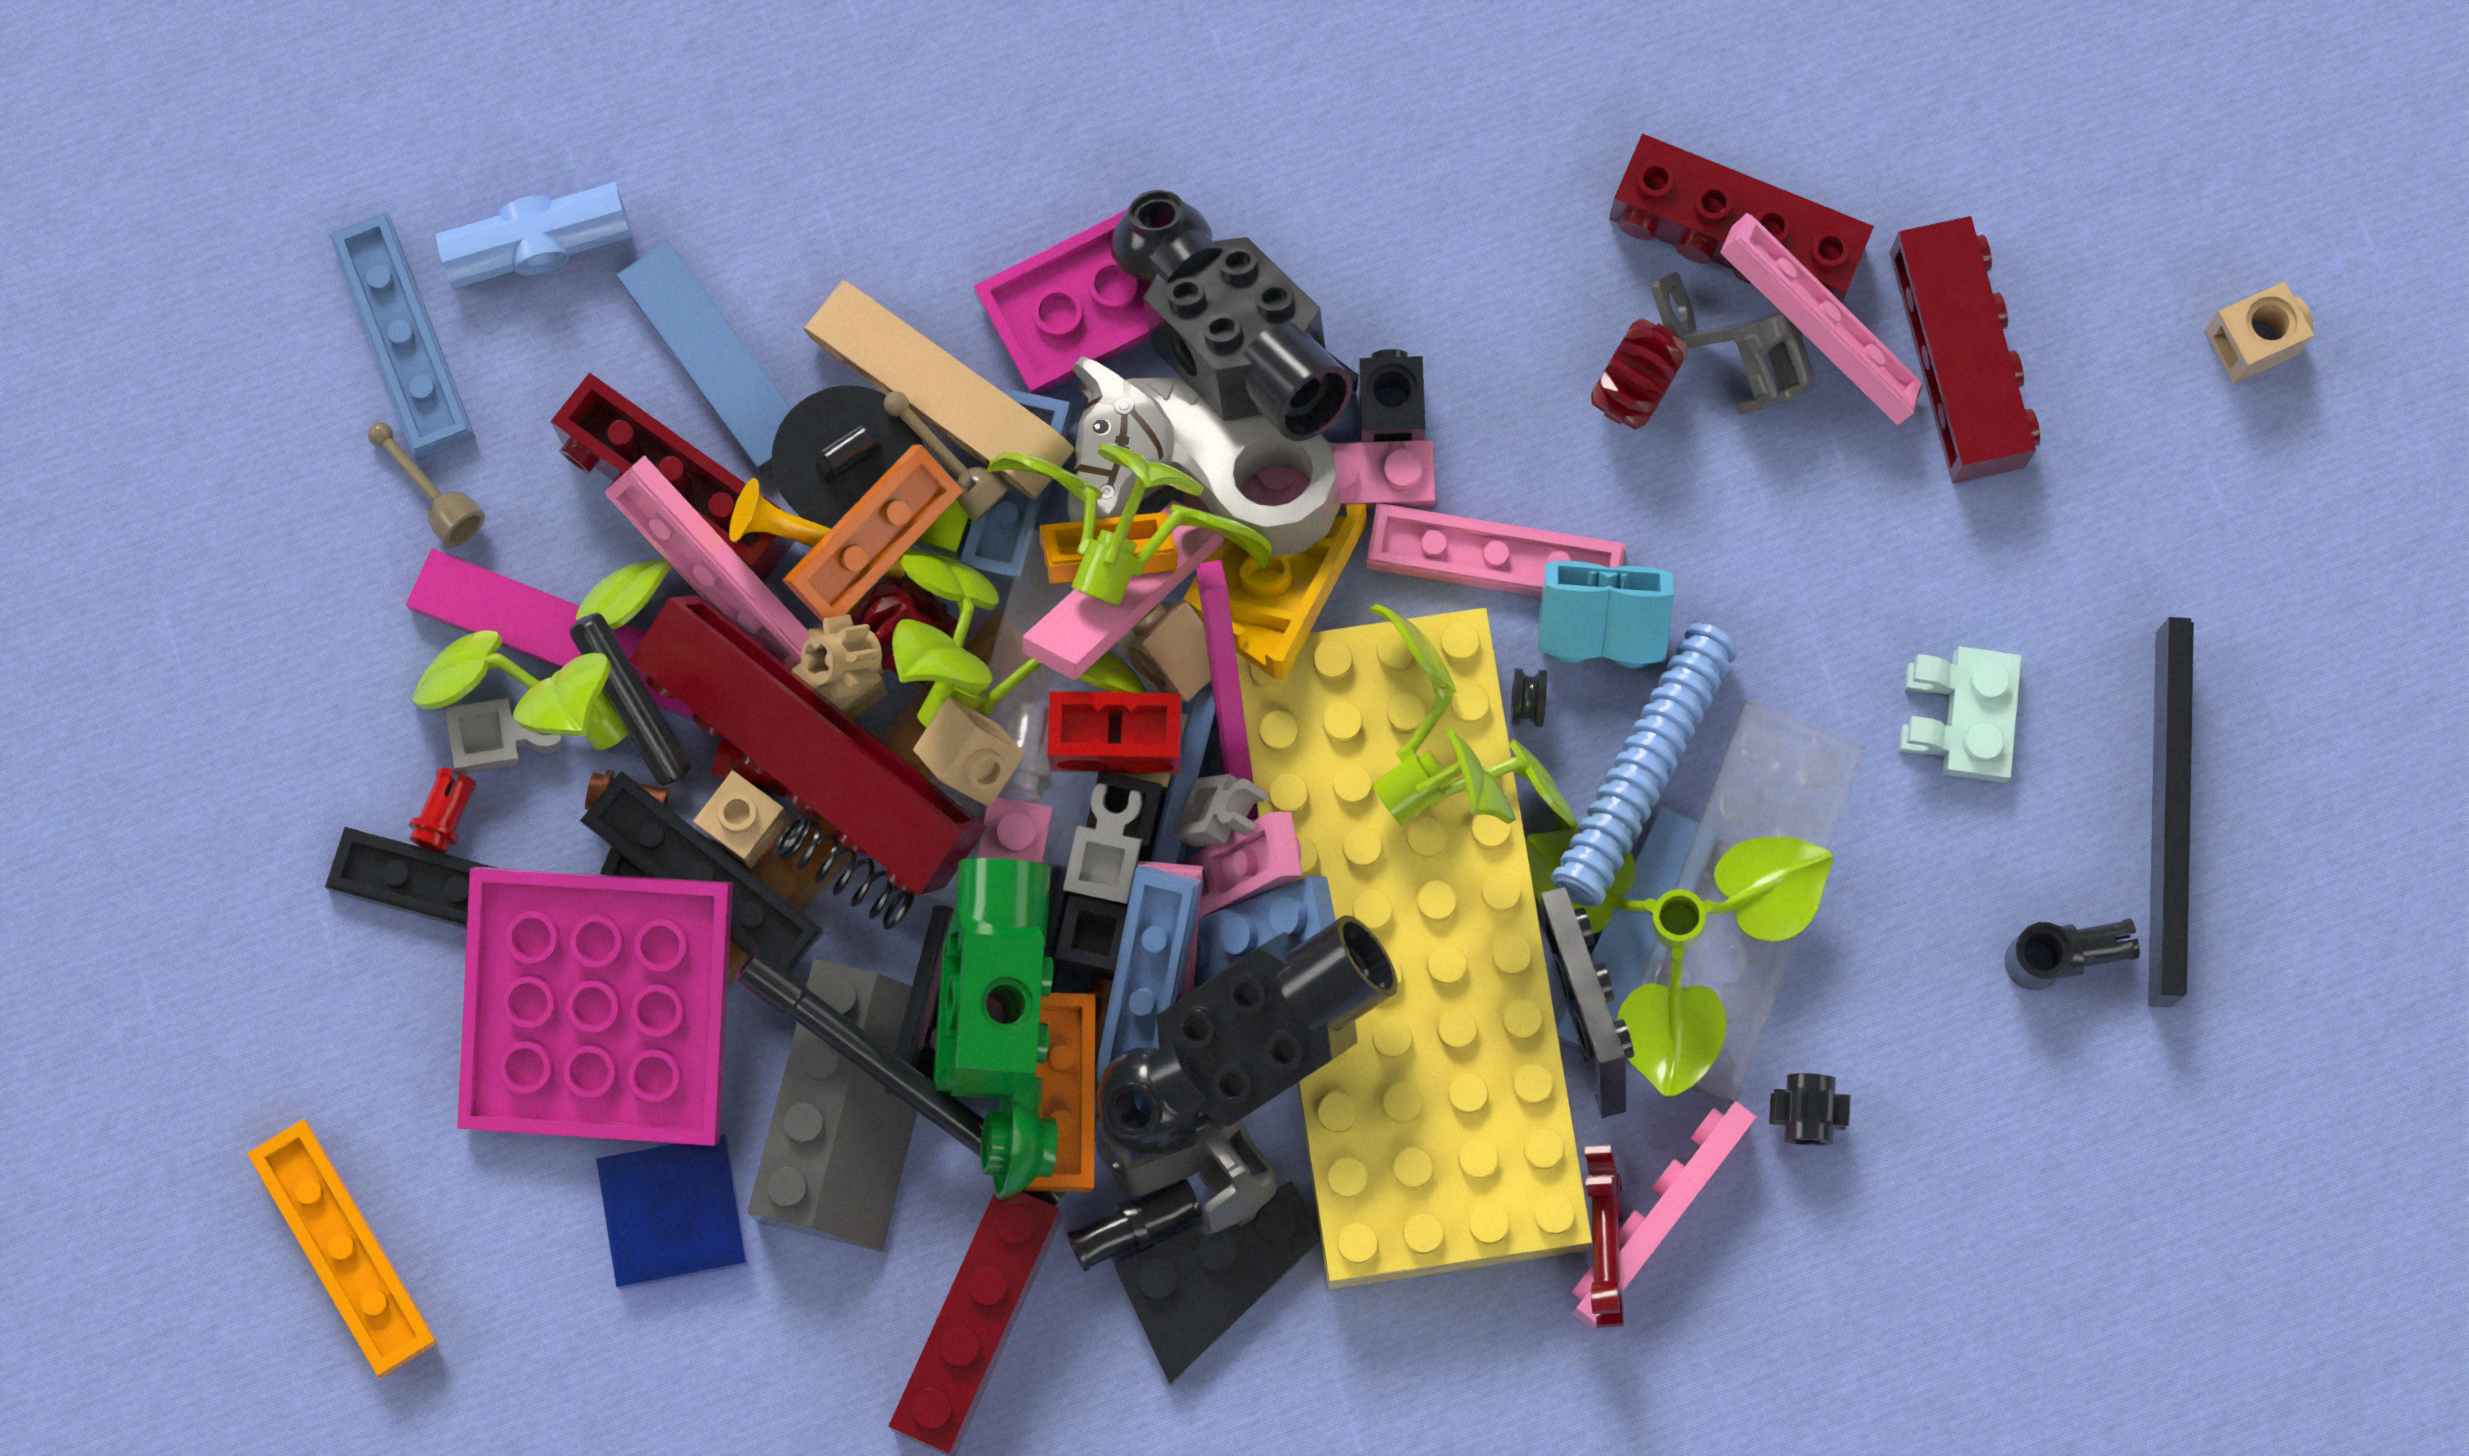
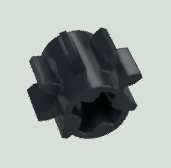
(1809, 1109)

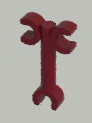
(1604, 1189)

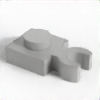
(488, 737)
(1217, 809)
(1103, 856)

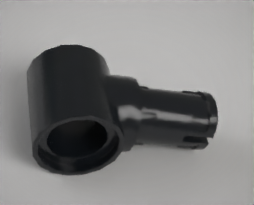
(2070, 949)

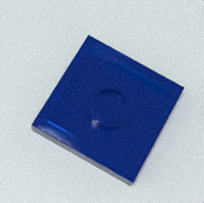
(671, 1212)

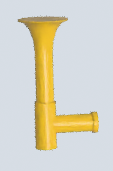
(756, 514)

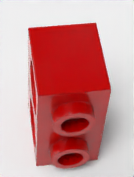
(1115, 732)

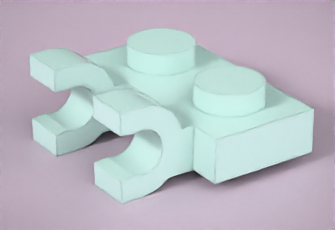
(1980, 712)

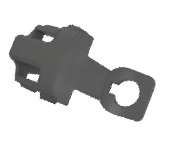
(1754, 339)
(1214, 1151)

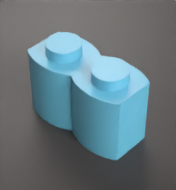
(1605, 613)

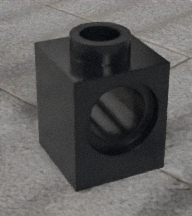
(1386, 423)

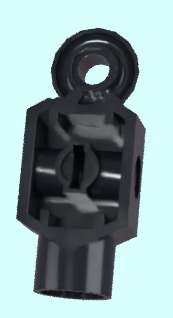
(1230, 319)
(1247, 1034)

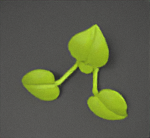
(1110, 559)
(931, 655)
(573, 697)
(1424, 781)
(1774, 894)

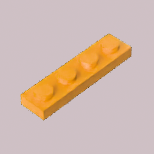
(342, 1248)

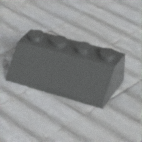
(834, 1130)

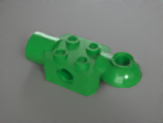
(999, 953)

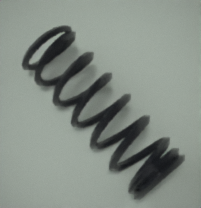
(793, 838)

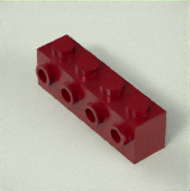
(1697, 202)
(613, 434)

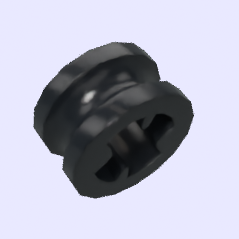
(1528, 697)

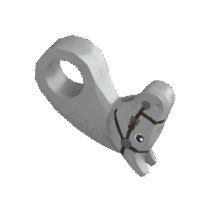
(1178, 428)

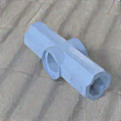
(533, 235)

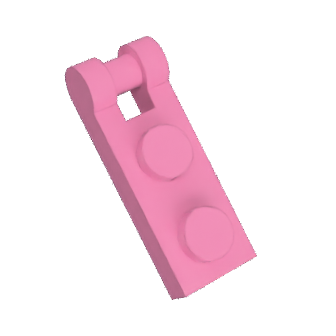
(1249, 863)

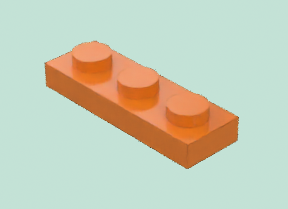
(873, 534)
(1069, 1090)

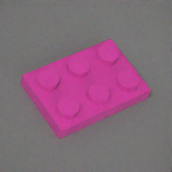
(1066, 307)

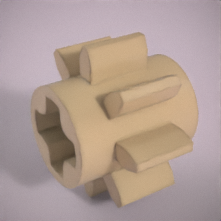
(841, 656)

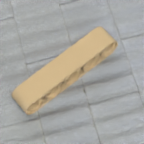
(936, 384)

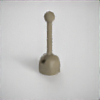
(980, 487)
(453, 514)

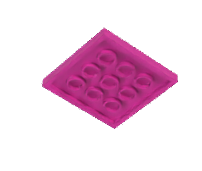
(595, 1005)

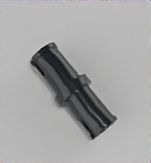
(1134, 1224)

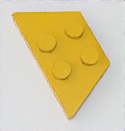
(1281, 603)

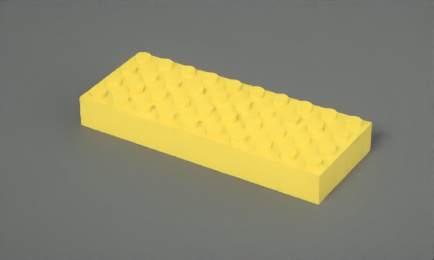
(1452, 1112)

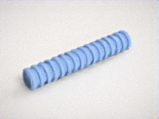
(1645, 764)

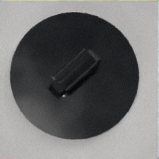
(836, 450)

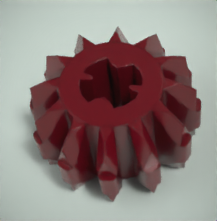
(1639, 373)
(898, 601)

